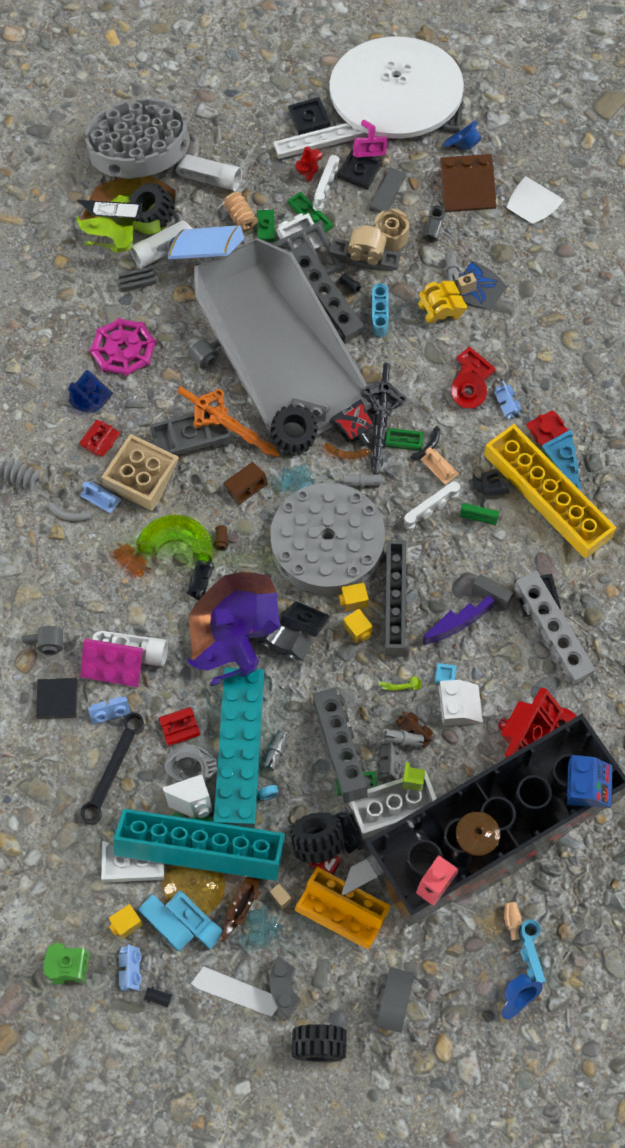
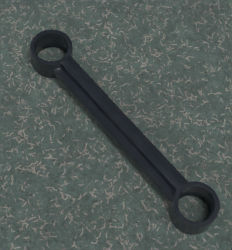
(112, 768)

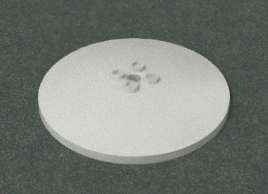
(399, 107)

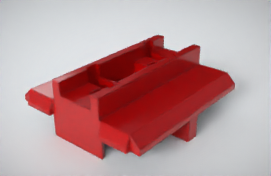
(546, 427)
(99, 438)
(179, 726)

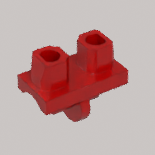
(308, 163)

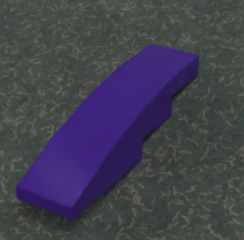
(455, 623)

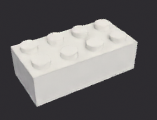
(388, 805)

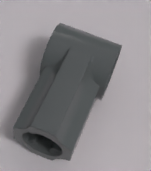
(434, 224)

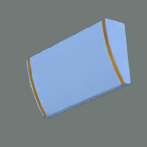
(205, 242)

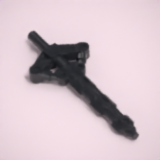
(382, 409)

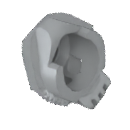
(189, 761)

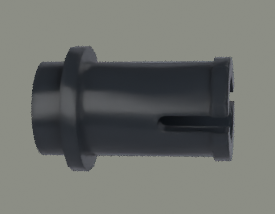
(348, 282)
(157, 997)

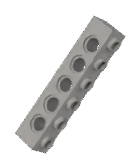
(534, 584)

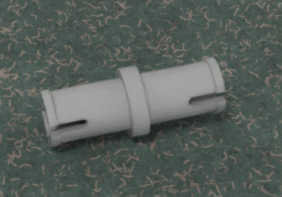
(452, 267)
(362, 480)
(402, 738)
(275, 750)

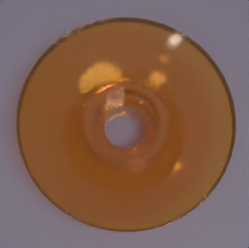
(474, 843)

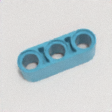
(380, 303)
(165, 922)

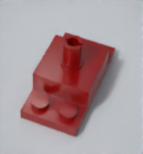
(530, 721)

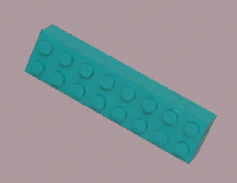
(239, 749)
(199, 844)

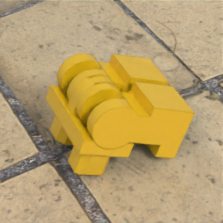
(441, 301)

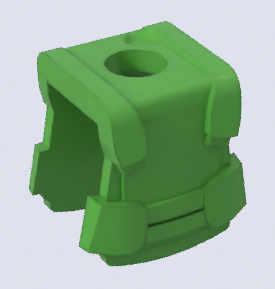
(66, 964)

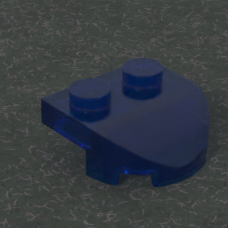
(88, 393)

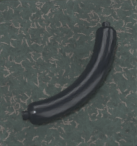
(432, 444)

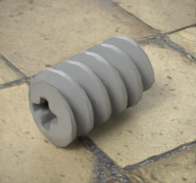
(19, 474)

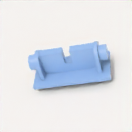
(512, 406)
(99, 496)
(101, 712)
(130, 958)

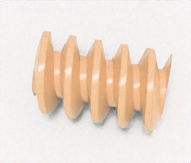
(240, 211)

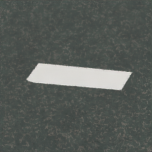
(234, 991)

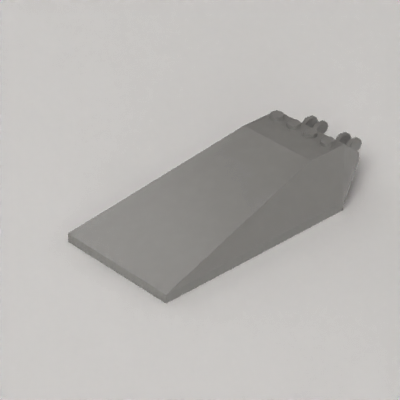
(276, 332)

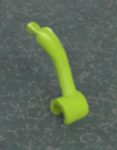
(415, 684)

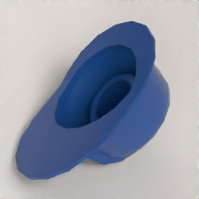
(466, 138)
(519, 994)

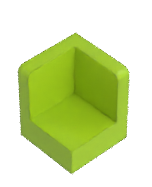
(413, 778)

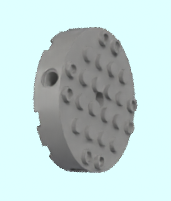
(137, 138)
(331, 513)

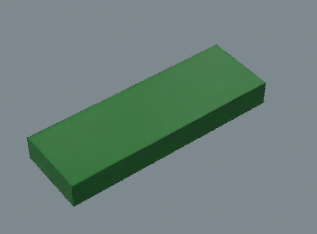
(302, 204)

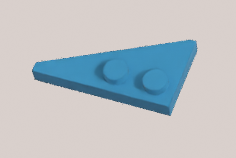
(562, 454)

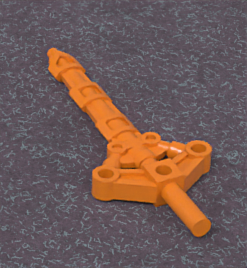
(219, 416)

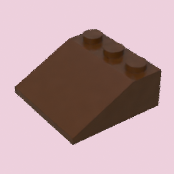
(467, 182)

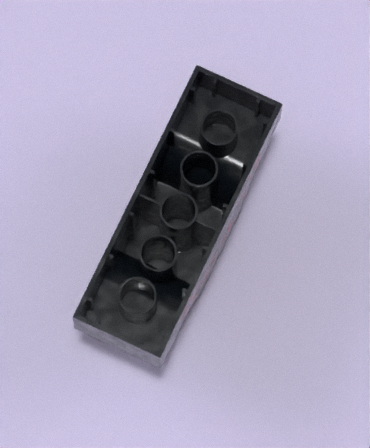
(520, 793)

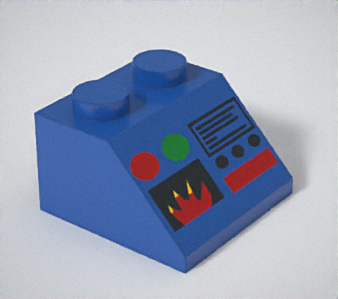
(589, 782)

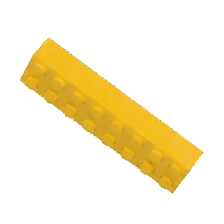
(549, 491)

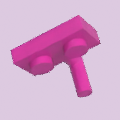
(370, 145)

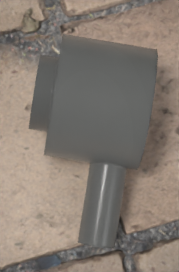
(204, 353)
(48, 639)

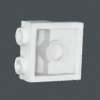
(300, 222)

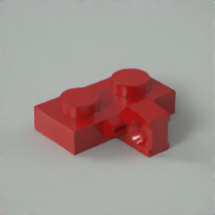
(475, 363)

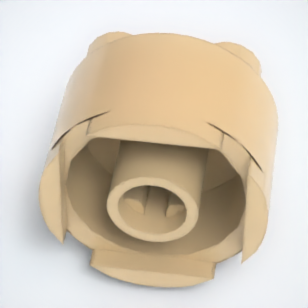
(395, 226)
(367, 244)

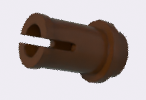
(221, 538)

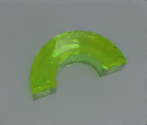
(176, 529)

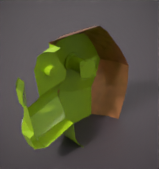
(117, 228)

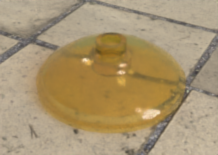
(205, 894)

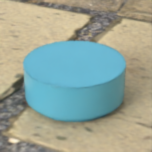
(268, 792)

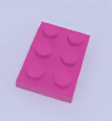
(111, 662)

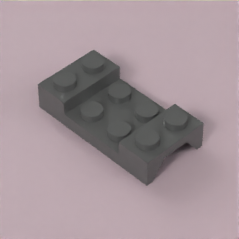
(181, 436)

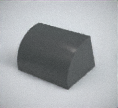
(484, 586)

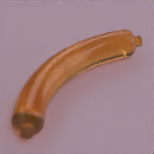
(346, 454)

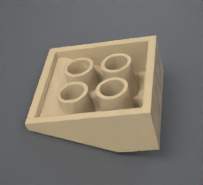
(140, 472)

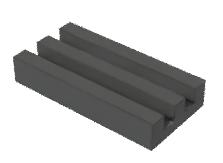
(451, 127)
(137, 276)

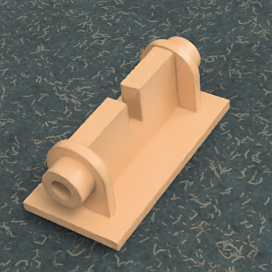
(439, 466)

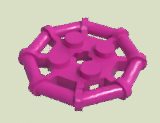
(119, 338)

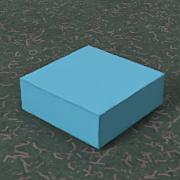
(445, 672)

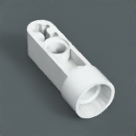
(210, 172)
(156, 246)
(154, 649)

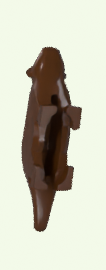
(240, 905)

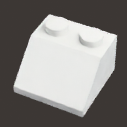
(460, 703)
(189, 797)

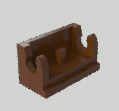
(246, 483)

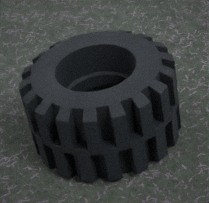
(149, 195)
(298, 416)
(317, 837)
(319, 1043)

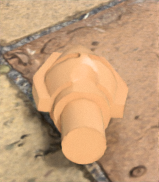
(512, 919)

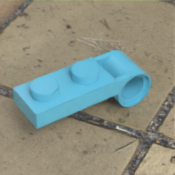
(194, 919)
(529, 952)

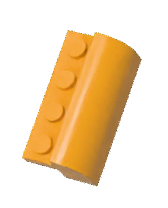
(351, 915)

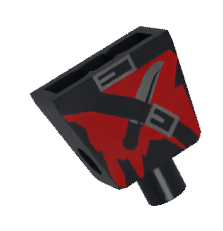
(353, 423)

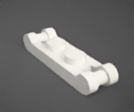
(324, 187)
(426, 508)

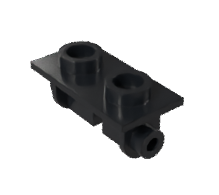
(199, 579)
(351, 835)

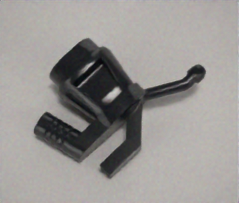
(494, 487)

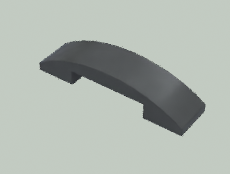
(339, 250)

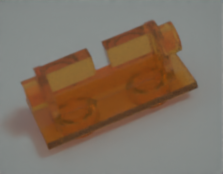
(126, 554)

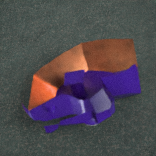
(224, 619)

